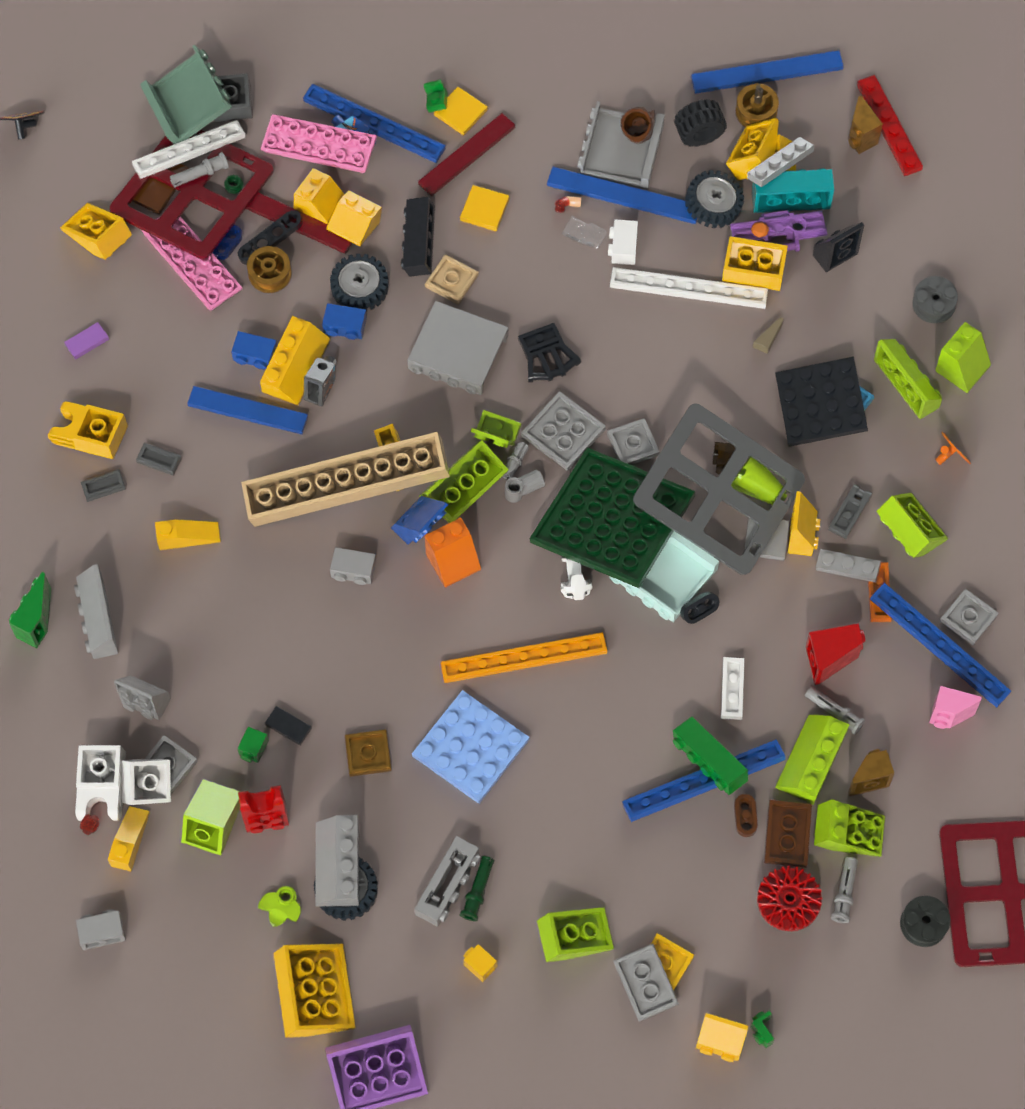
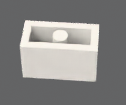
(624, 242)

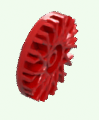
(791, 884)

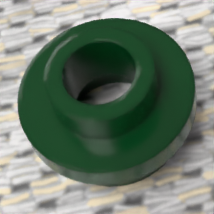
(233, 179)

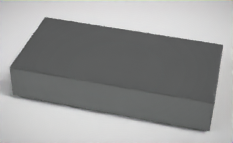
(158, 459)
(103, 485)

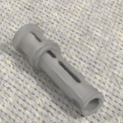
(207, 167)
(835, 710)
(844, 899)

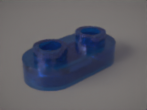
(228, 244)

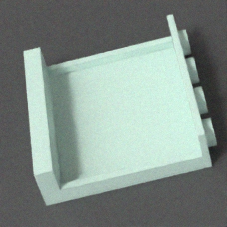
(674, 577)

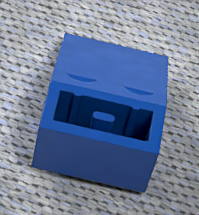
(419, 519)

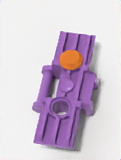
(781, 224)

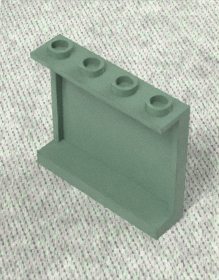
(187, 97)

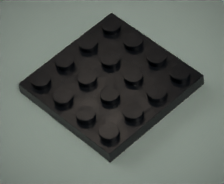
(821, 401)

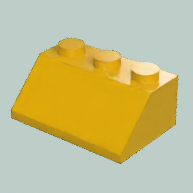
(754, 263)

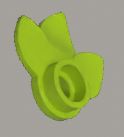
(280, 909)

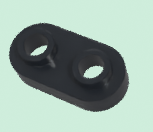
(699, 608)

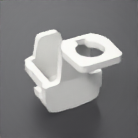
(576, 586)

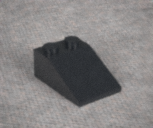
(838, 247)

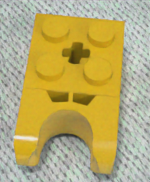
(91, 429)

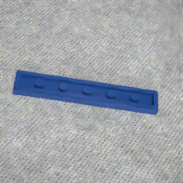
(247, 410)

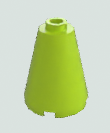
(758, 482)

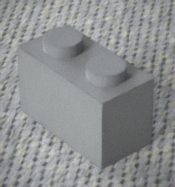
(353, 566)
(100, 929)

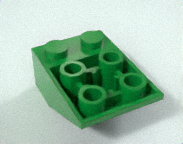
(32, 616)

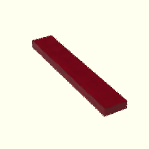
(466, 154)
(310, 227)

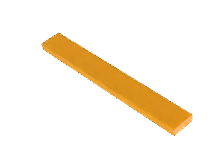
(523, 657)

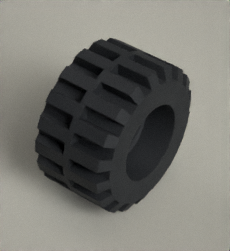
(700, 122)

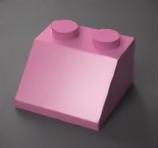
(953, 707)

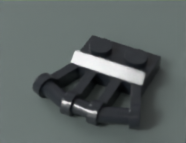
(544, 341)

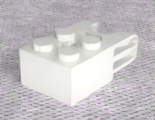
(99, 786)

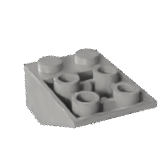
(142, 697)

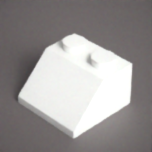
(145, 781)

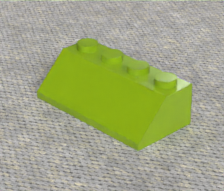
(907, 378)
(467, 481)
(812, 757)

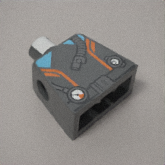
(322, 374)

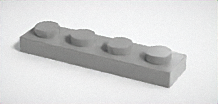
(780, 161)

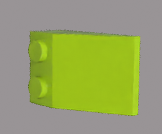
(574, 934)

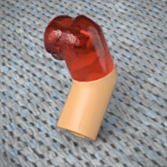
(567, 201)

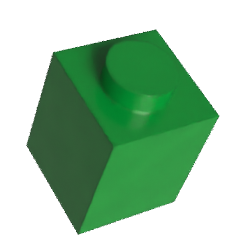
(252, 745)

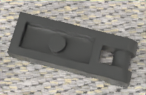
(850, 511)

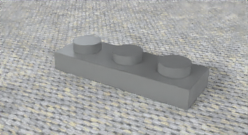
(848, 565)

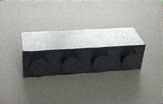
(418, 236)

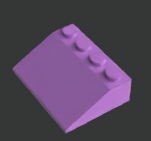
(376, 1070)

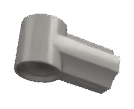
(524, 485)

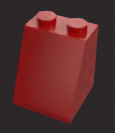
(833, 650)

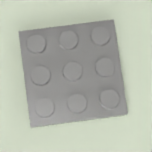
(563, 431)

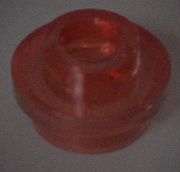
(89, 824)

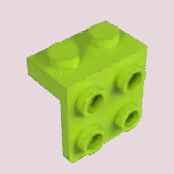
(498, 428)

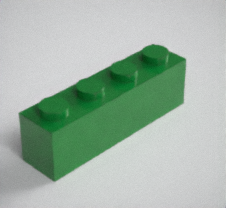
(710, 756)

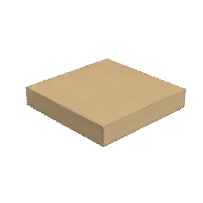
(451, 279)

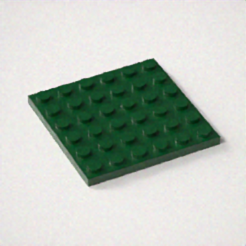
(602, 526)

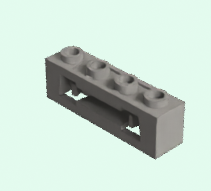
(431, 911)

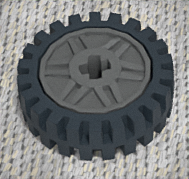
(367, 894)

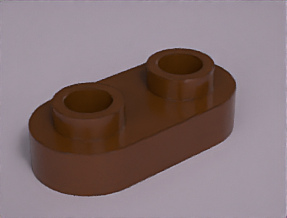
(745, 816)

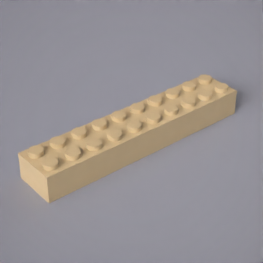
(345, 479)

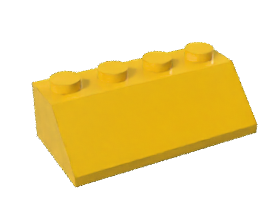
(292, 360)

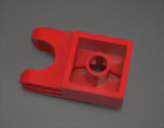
(263, 809)

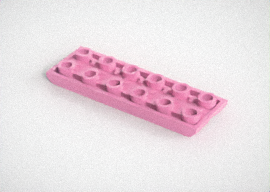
(318, 143)
(204, 276)

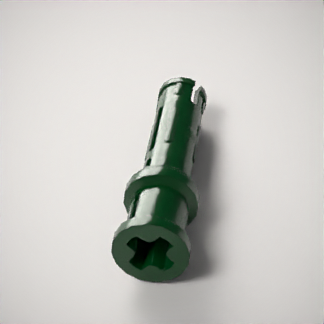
(475, 896)

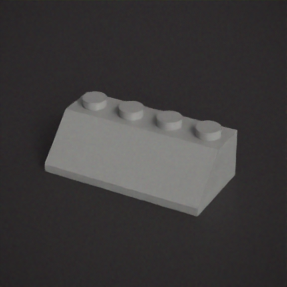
(96, 613)
(337, 861)

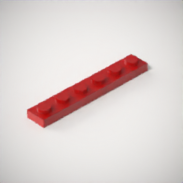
(891, 128)

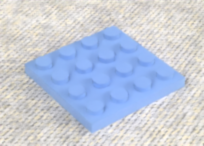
(470, 746)

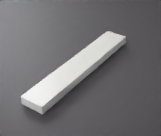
(188, 149)

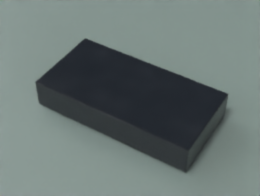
(288, 725)

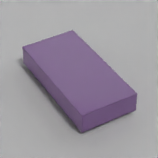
(86, 340)

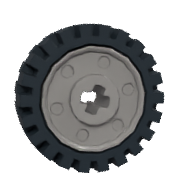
(714, 199)
(372, 279)

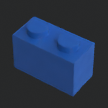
(344, 321)
(253, 350)

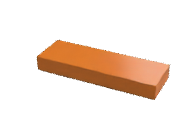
(876, 613)

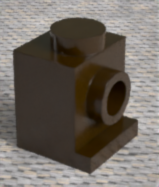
(721, 455)

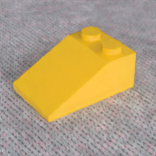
(753, 147)
(97, 230)
(803, 527)

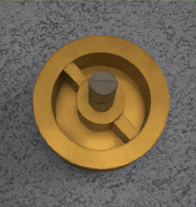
(756, 104)

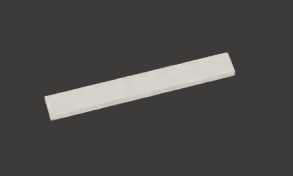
(689, 288)

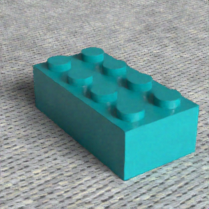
(795, 192)

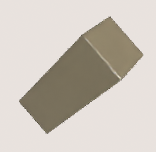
(766, 340)

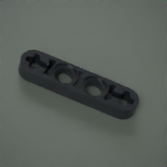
(267, 234)

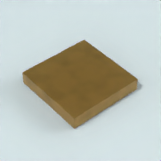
(367, 753)

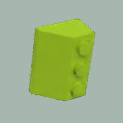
(911, 524)

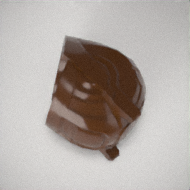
(638, 124)

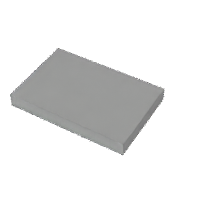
(646, 982)

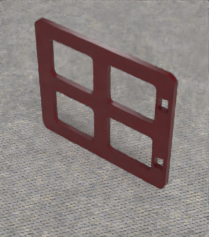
(192, 191)
(1009, 891)

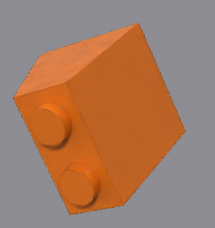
(452, 552)

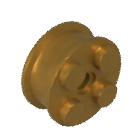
(269, 269)

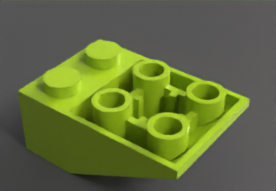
(849, 829)

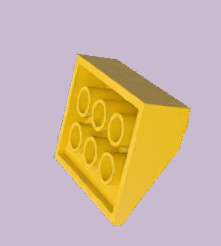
(313, 989)

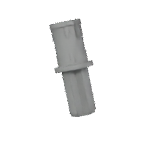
(515, 459)

